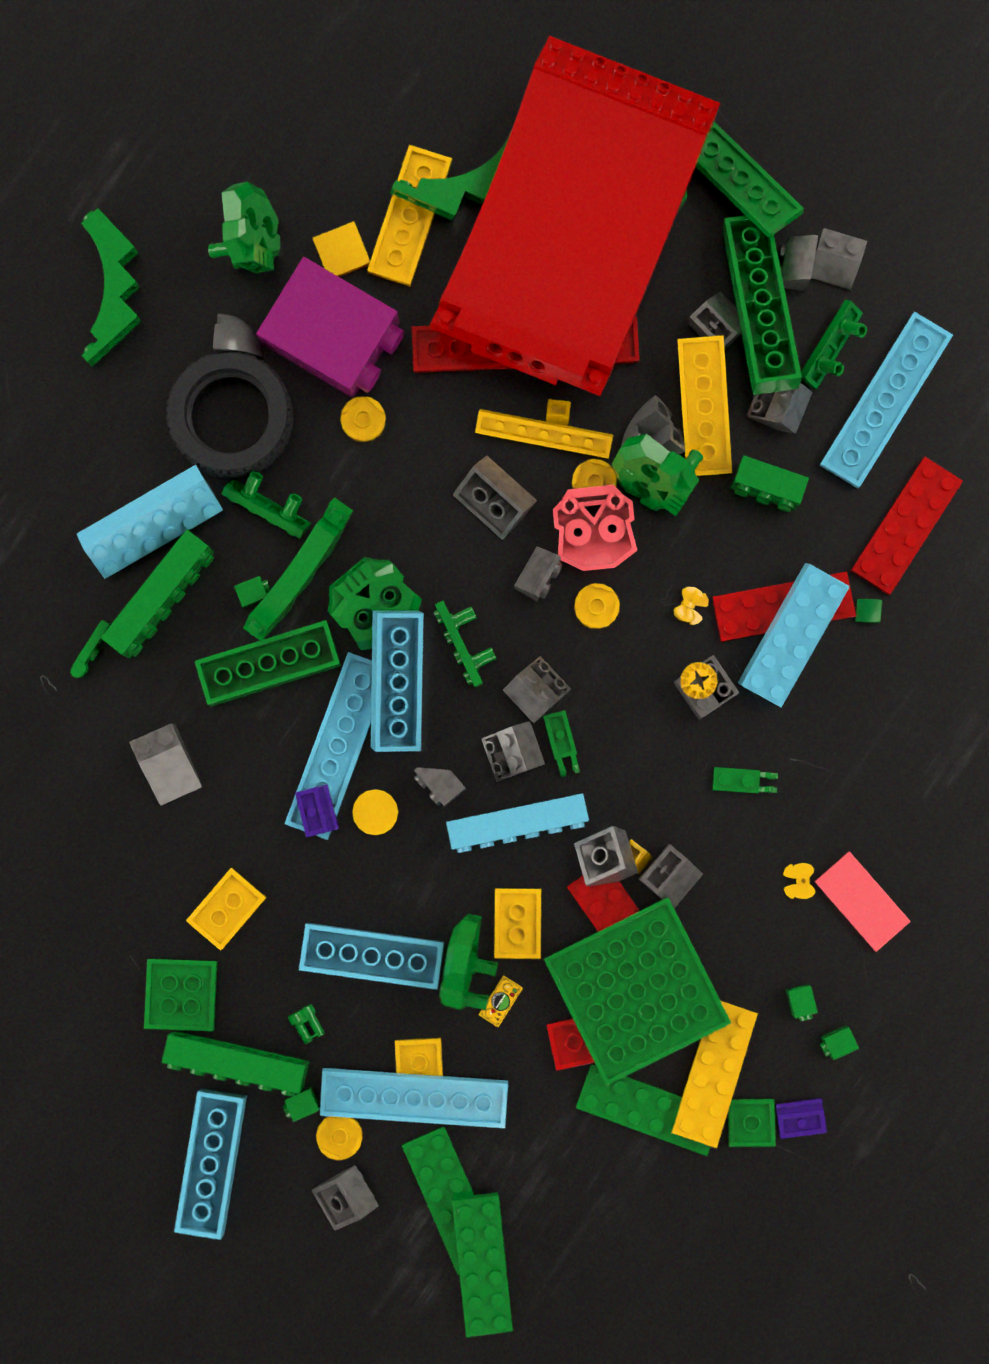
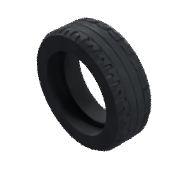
(200, 375)

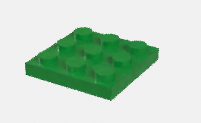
(180, 994)

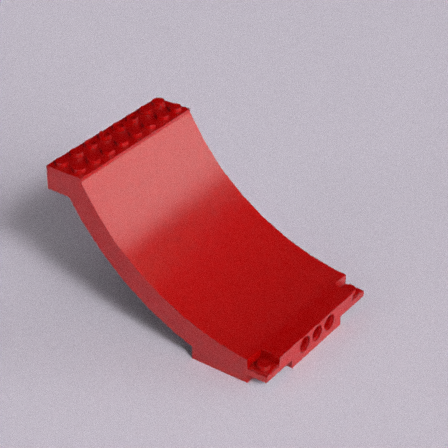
(575, 217)

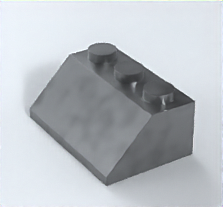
(494, 497)

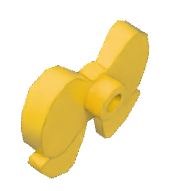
(692, 597)
(802, 874)

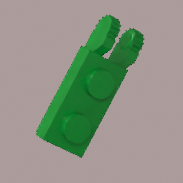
(89, 651)
(561, 740)
(741, 780)

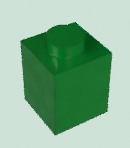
(252, 591)
(801, 1002)
(838, 1043)
(301, 1104)

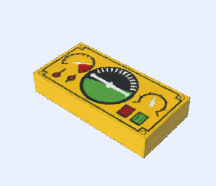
(501, 1001)

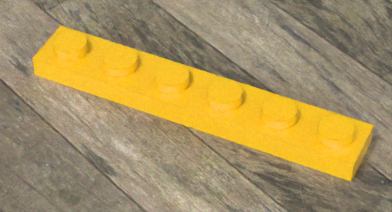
(544, 433)

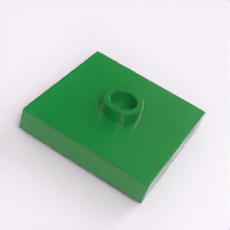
(751, 1123)

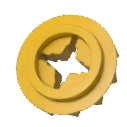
(688, 677)

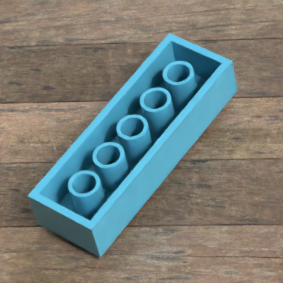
(149, 522)
(793, 634)
(396, 681)
(517, 821)
(371, 955)
(210, 1163)

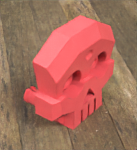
(596, 545)

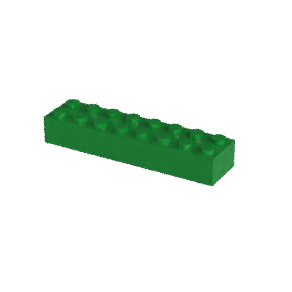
(761, 307)

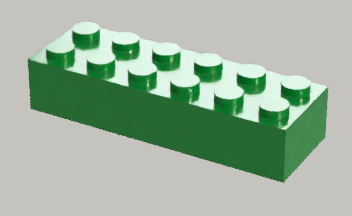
(158, 595)
(268, 663)
(235, 1062)

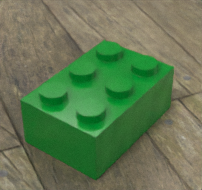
(769, 484)

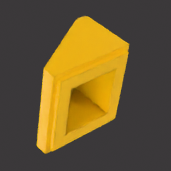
(558, 412)
(640, 856)

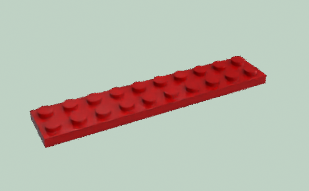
(442, 353)

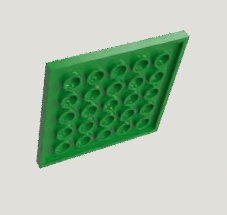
(637, 991)

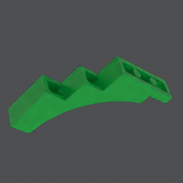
(445, 195)
(115, 316)
(300, 571)

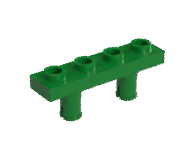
(823, 357)
(258, 504)
(452, 624)

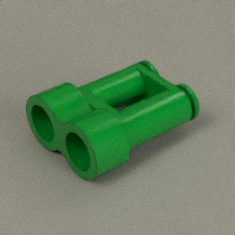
(300, 1017)

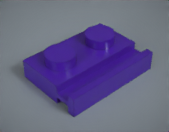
(317, 810)
(800, 1118)

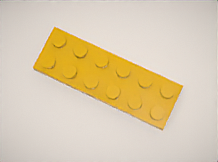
(406, 223)
(705, 403)
(714, 1078)

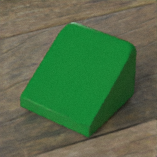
(868, 611)

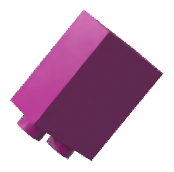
(331, 328)

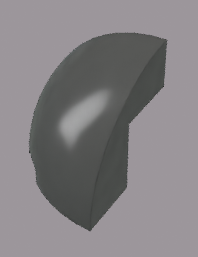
(236, 335)
(655, 420)

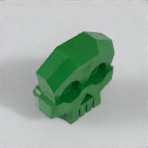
(248, 229)
(655, 474)
(348, 604)
(462, 964)

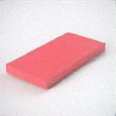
(862, 901)

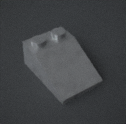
(166, 764)

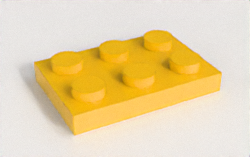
(226, 909)
(518, 923)

